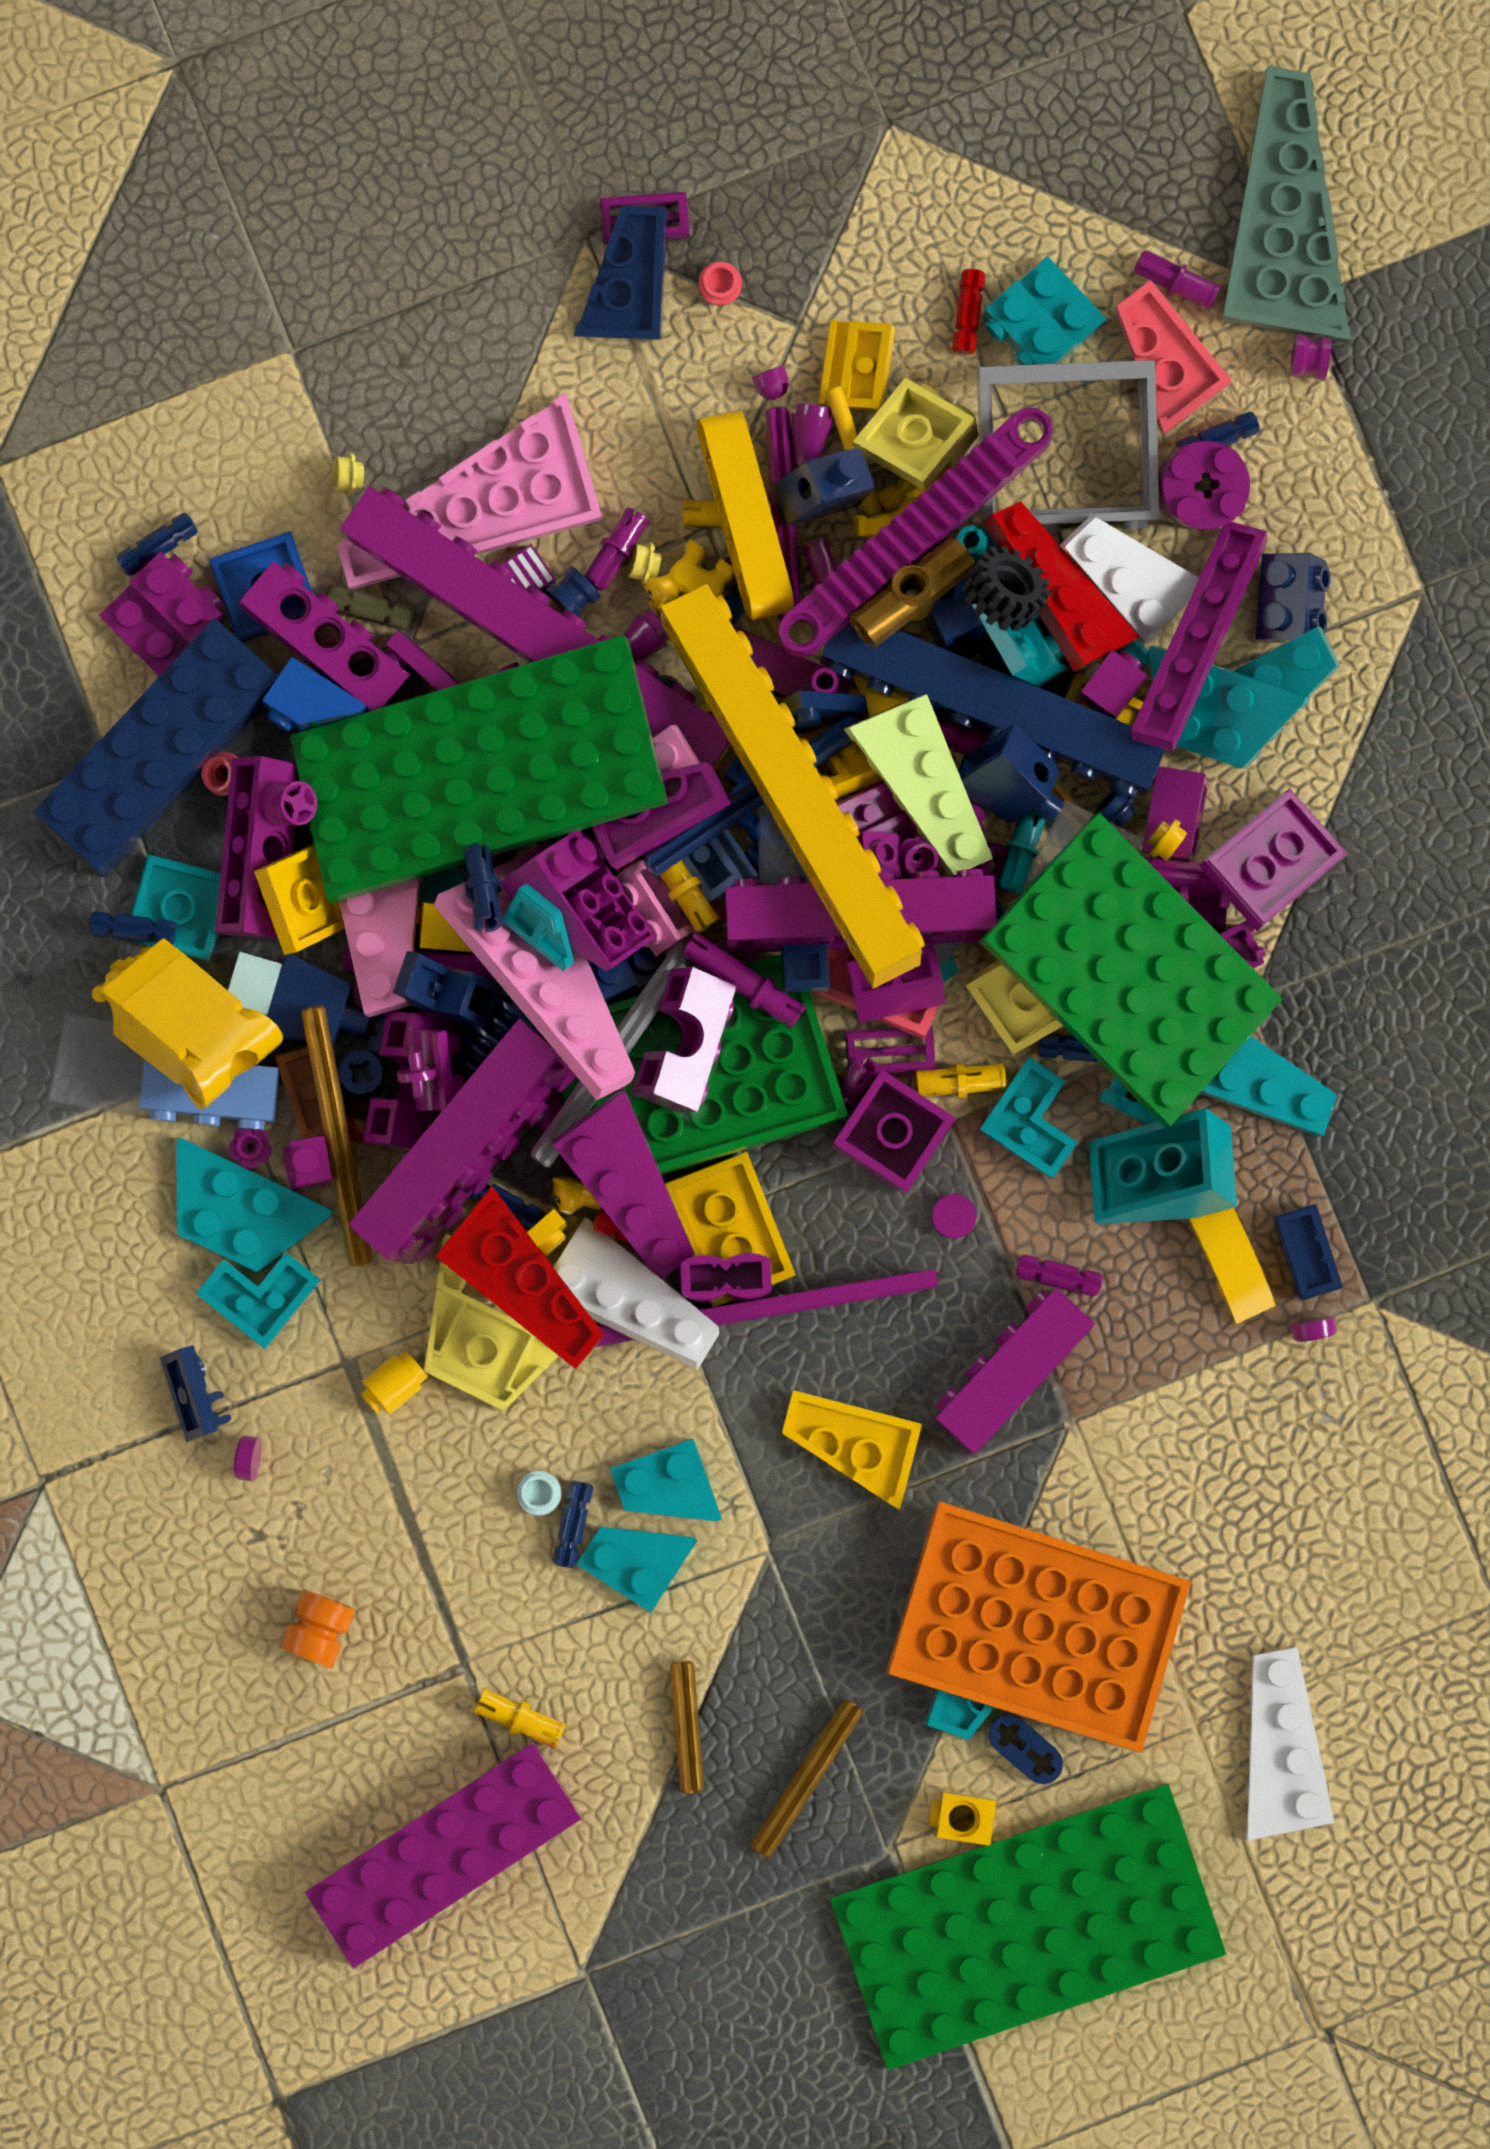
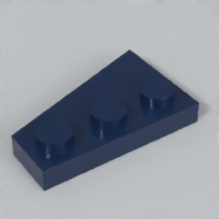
(630, 281)

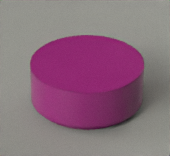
(954, 1216)
(1314, 1329)
(247, 1458)

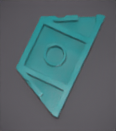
(1234, 714)
(238, 1209)

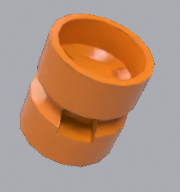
(317, 1628)

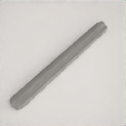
(630, 1031)

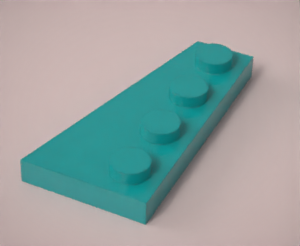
(1273, 1088)

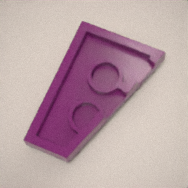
(691, 796)

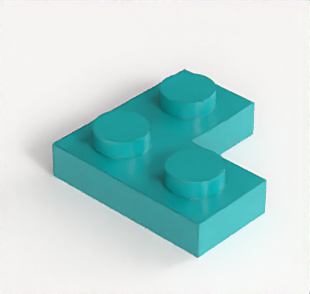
(1018, 1121)
(264, 1308)

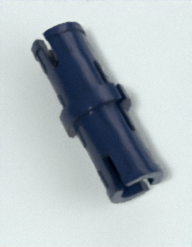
(482, 888)

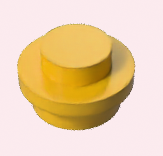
(1166, 839)

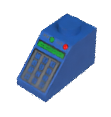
(307, 700)

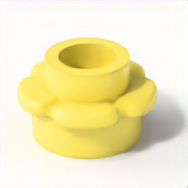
(347, 474)
(643, 563)

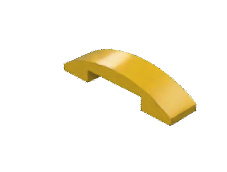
(1233, 1264)

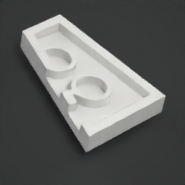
(1130, 576)

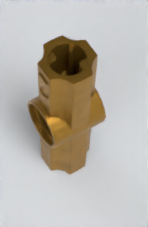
(894, 609)

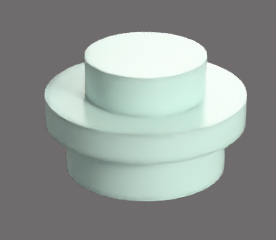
(539, 1493)

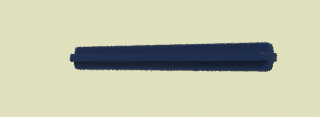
(742, 803)

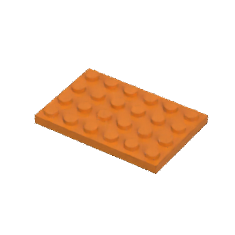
(1038, 1627)

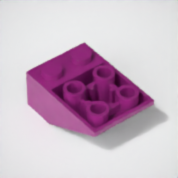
(593, 905)

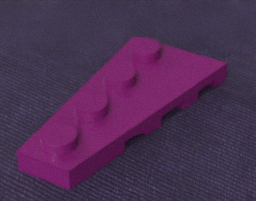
(621, 1174)

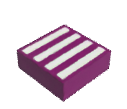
(529, 569)

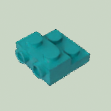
(1042, 316)
(1029, 651)

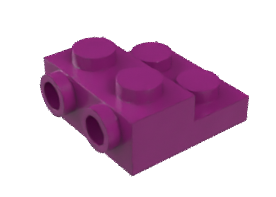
(161, 612)

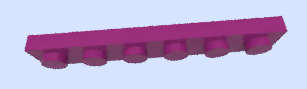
(1199, 636)

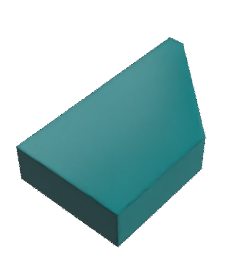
(540, 926)

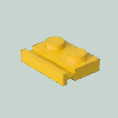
(859, 362)

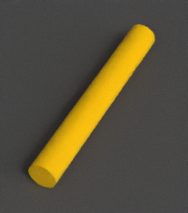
(847, 435)

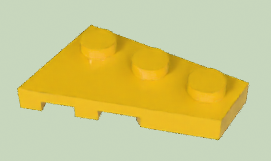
(857, 1442)

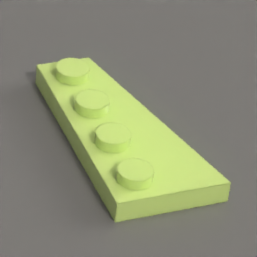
(919, 770)

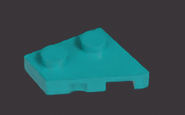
(667, 1484)

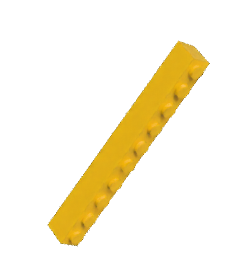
(791, 785)

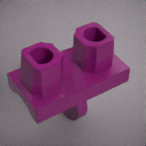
(430, 1068)

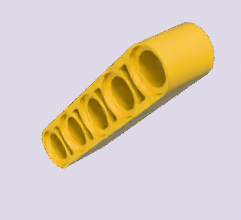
(745, 515)

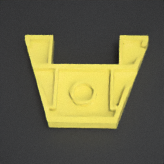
(480, 1346)

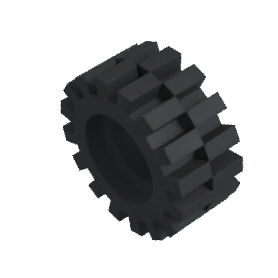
(1006, 588)

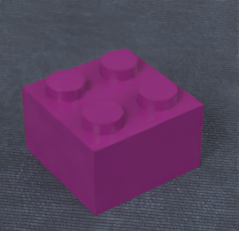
(893, 1132)

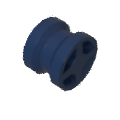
(573, 592)
(364, 1083)

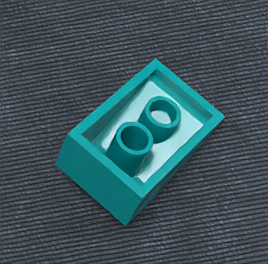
(1164, 1171)

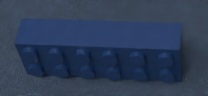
(158, 748)

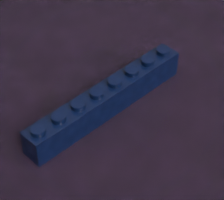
(993, 701)

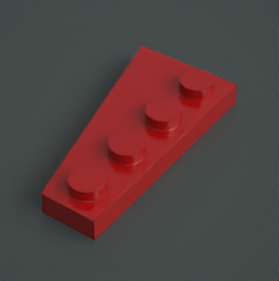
(1076, 610)
(513, 1273)

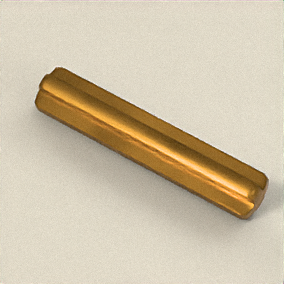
(687, 1727)

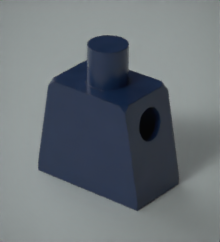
(836, 485)
(955, 623)
(1011, 777)
(307, 986)

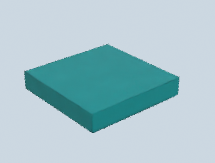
(182, 895)

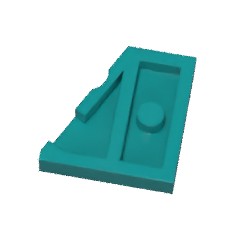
(636, 1562)

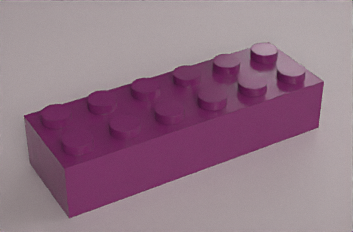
(792, 913)
(463, 1146)
(443, 1855)

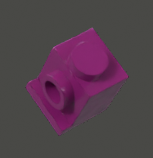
(307, 1163)

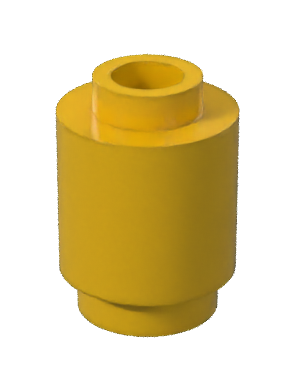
(393, 1383)

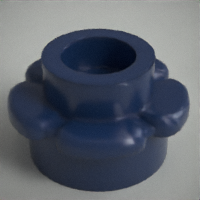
(1116, 808)

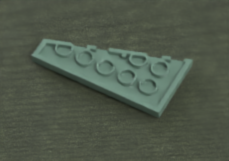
(1285, 240)

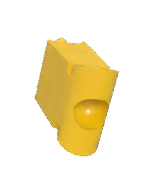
(184, 1021)

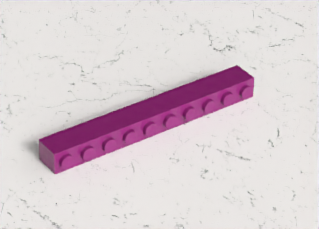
(505, 610)

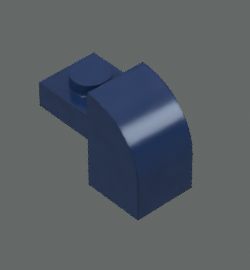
(447, 991)

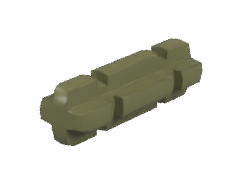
(371, 607)

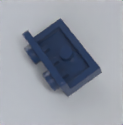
(1291, 596)

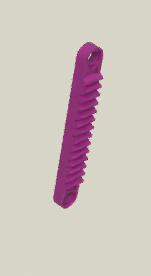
(916, 530)

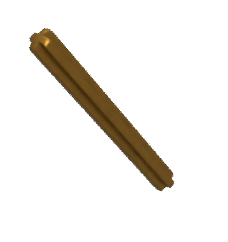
(335, 1130)

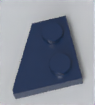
(822, 708)

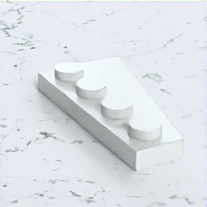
(632, 1298)
(1285, 1762)

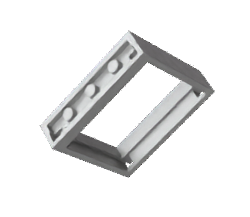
(1143, 370)

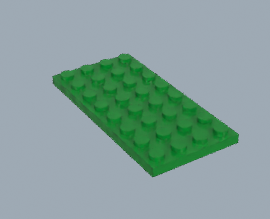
(482, 765)
(1027, 1926)

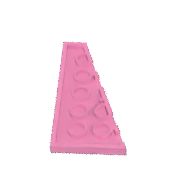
(503, 494)
(379, 934)
(558, 1003)

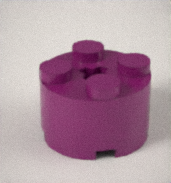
(1227, 490)

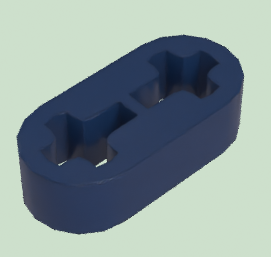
(1032, 1740)

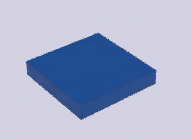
(241, 568)

